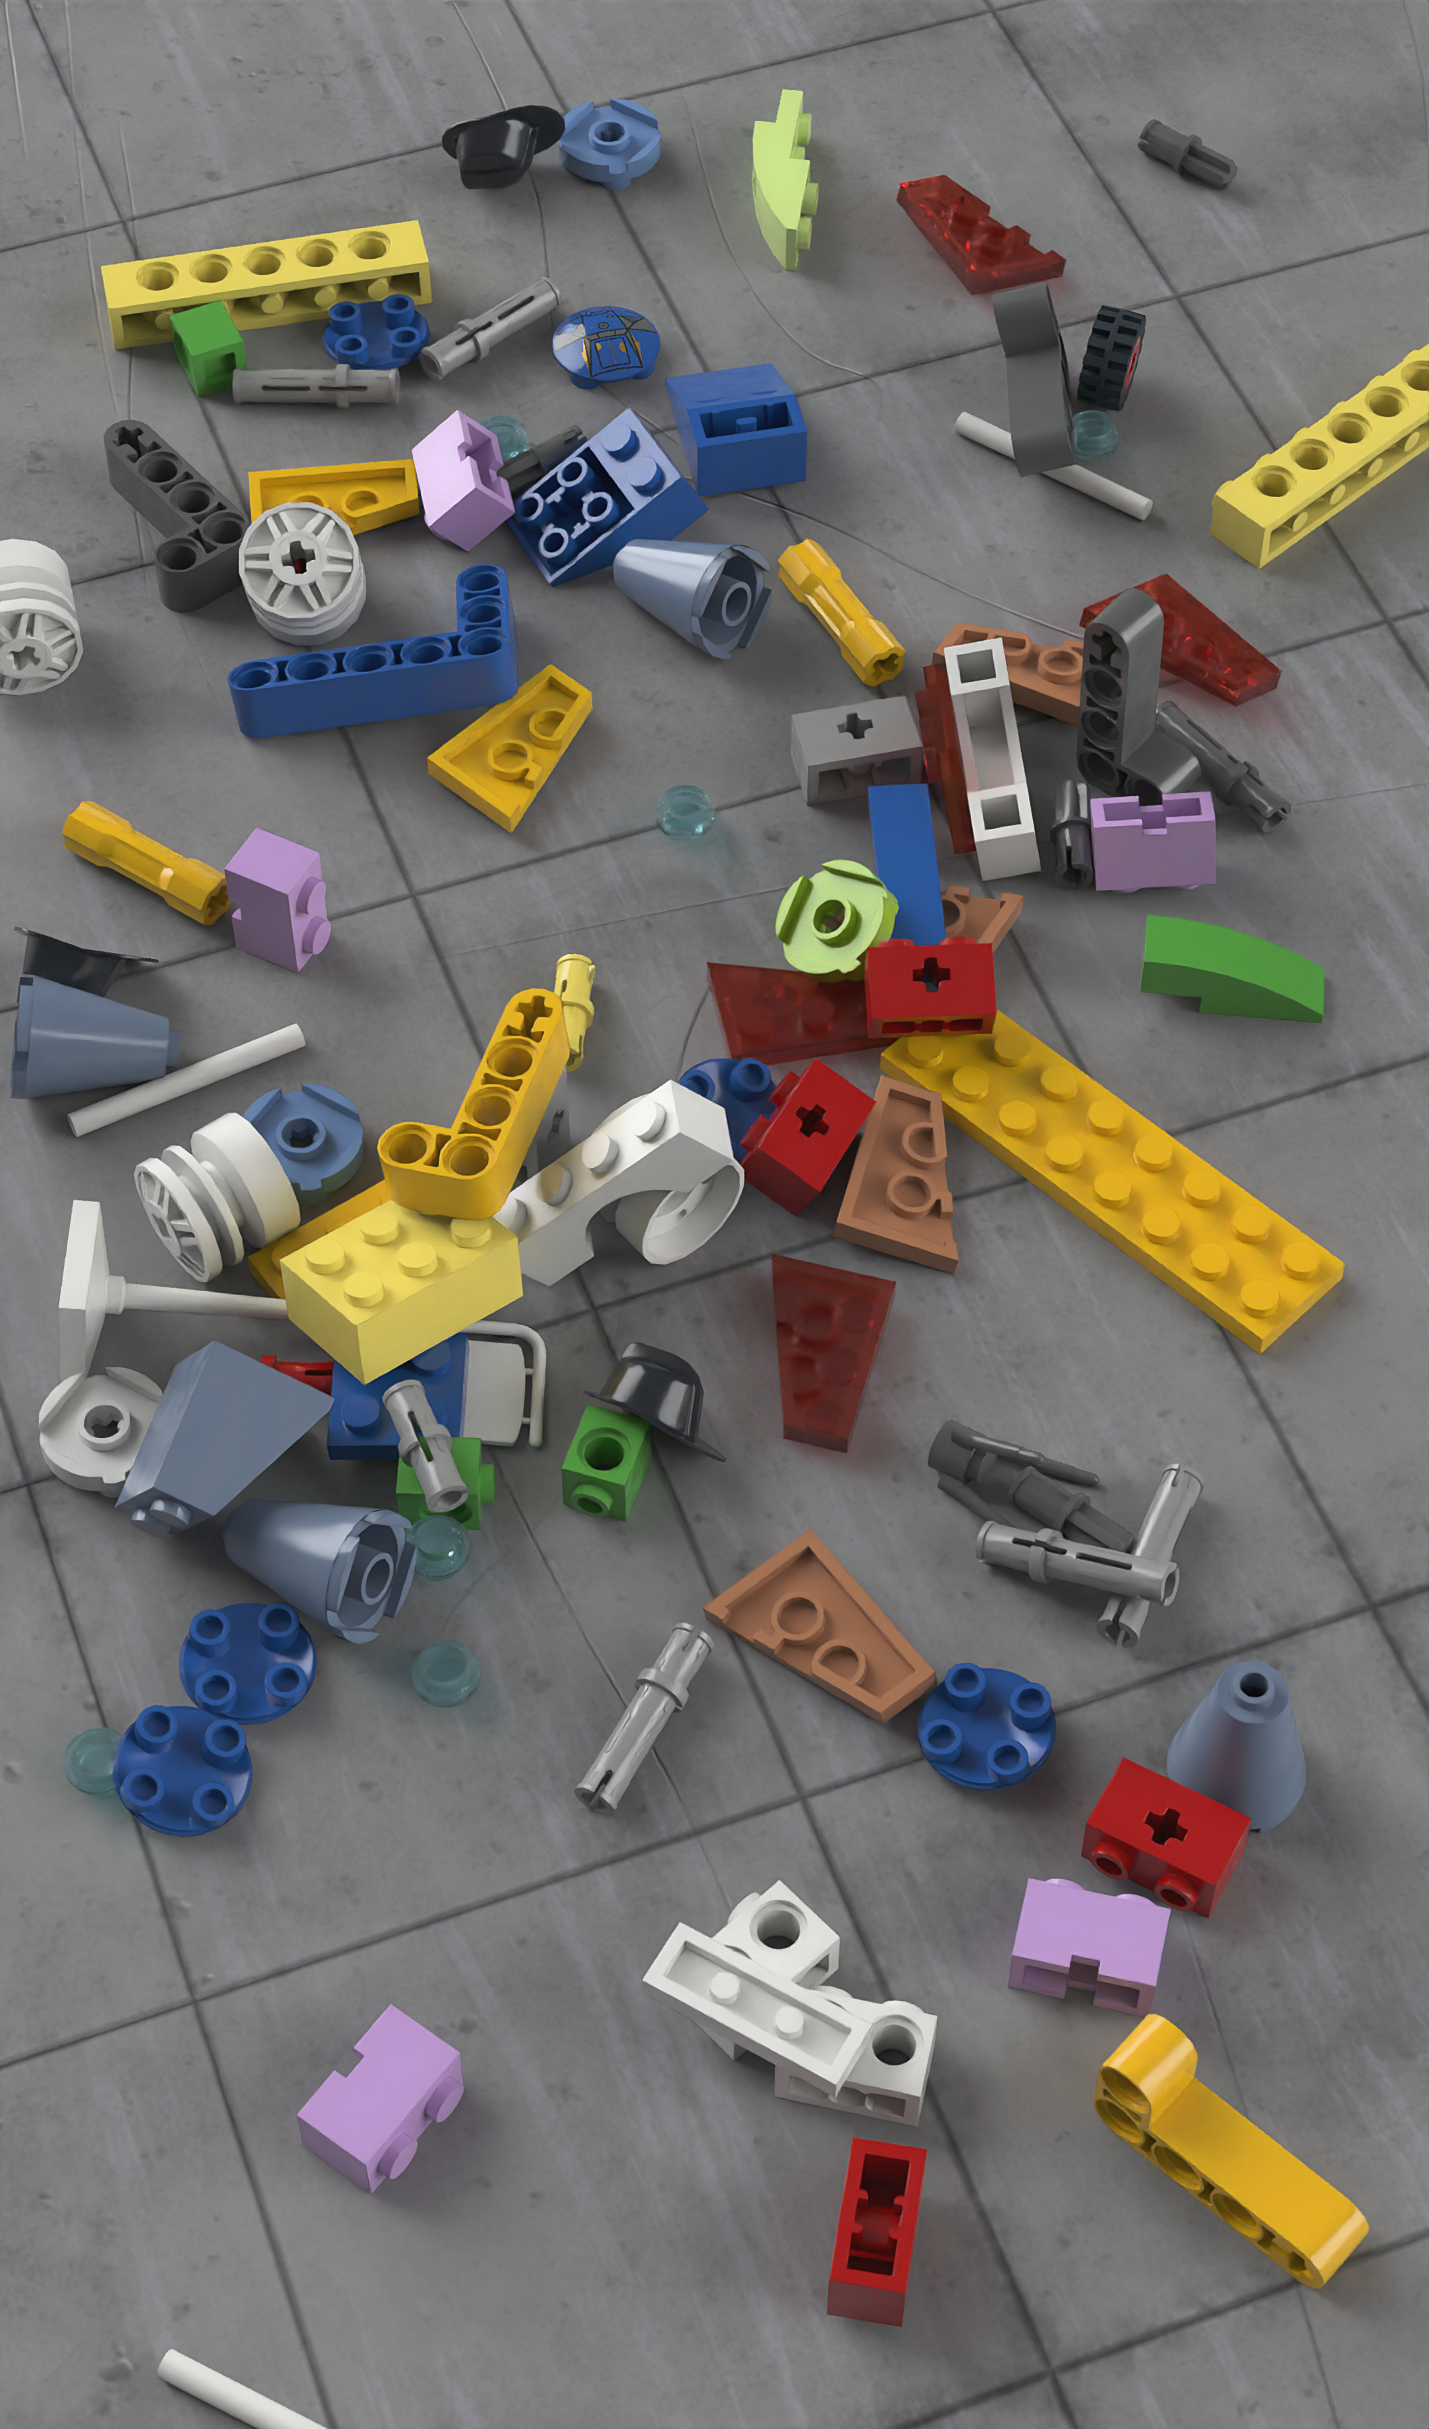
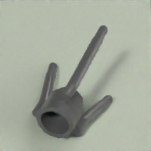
(970, 1455)

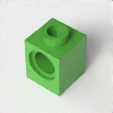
(207, 347)
(609, 1440)
(476, 1476)

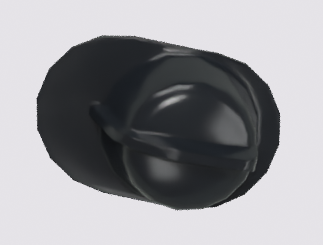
(501, 146)
(71, 965)
(660, 1391)

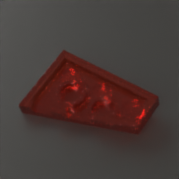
(972, 242)
(1202, 646)
(944, 754)
(788, 1015)
(826, 1346)

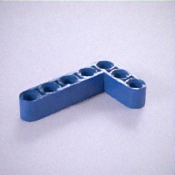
(389, 677)

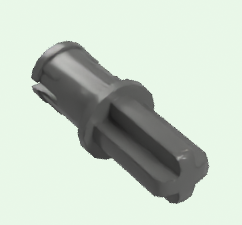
(1187, 154)
(540, 459)
(1072, 834)
(1067, 1512)

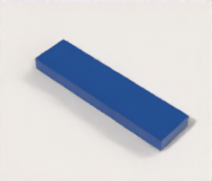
(908, 860)

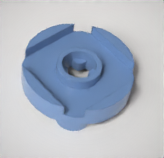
(589, 145)
(337, 1138)

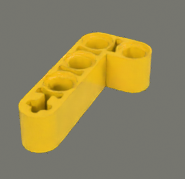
(475, 1163)
(1221, 2157)

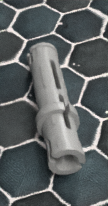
(474, 337)
(325, 386)
(1155, 1541)
(1051, 1557)
(658, 1695)

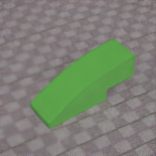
(1229, 971)

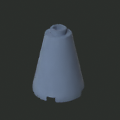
(698, 590)
(84, 1041)
(326, 1560)
(1243, 1746)

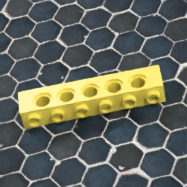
(267, 281)
(1326, 464)

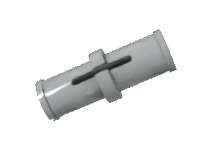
(439, 1477)

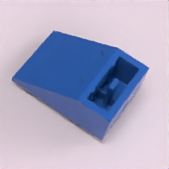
(739, 428)
(601, 499)

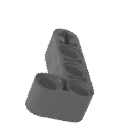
(1036, 380)
(199, 522)
(1119, 705)

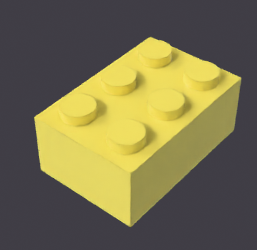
(398, 1284)

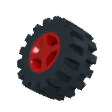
(1111, 357)

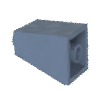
(213, 1436)

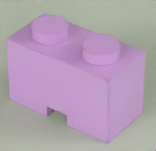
(460, 481)
(1153, 844)
(279, 900)
(1089, 1945)
(377, 2113)

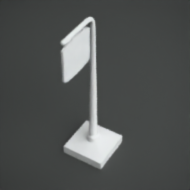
(88, 1292)

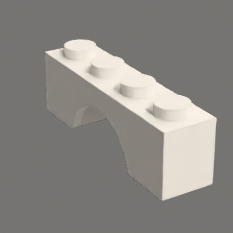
(992, 759)
(657, 1144)

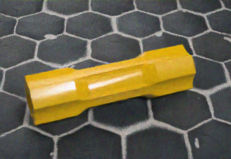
(862, 639)
(114, 844)

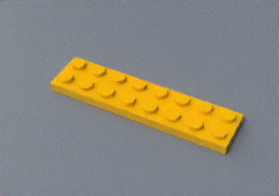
(1123, 1177)

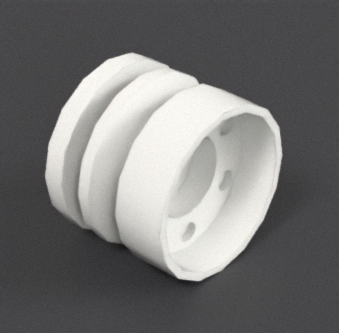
(309, 605)
(36, 619)
(217, 1196)
(674, 1223)

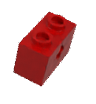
(899, 1000)
(804, 1136)
(1199, 1836)
(876, 2232)

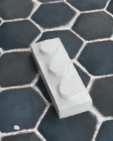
(757, 2009)

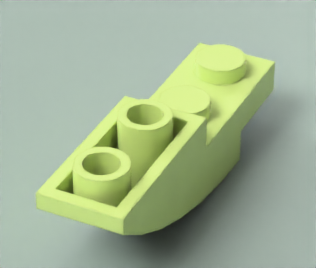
(782, 180)

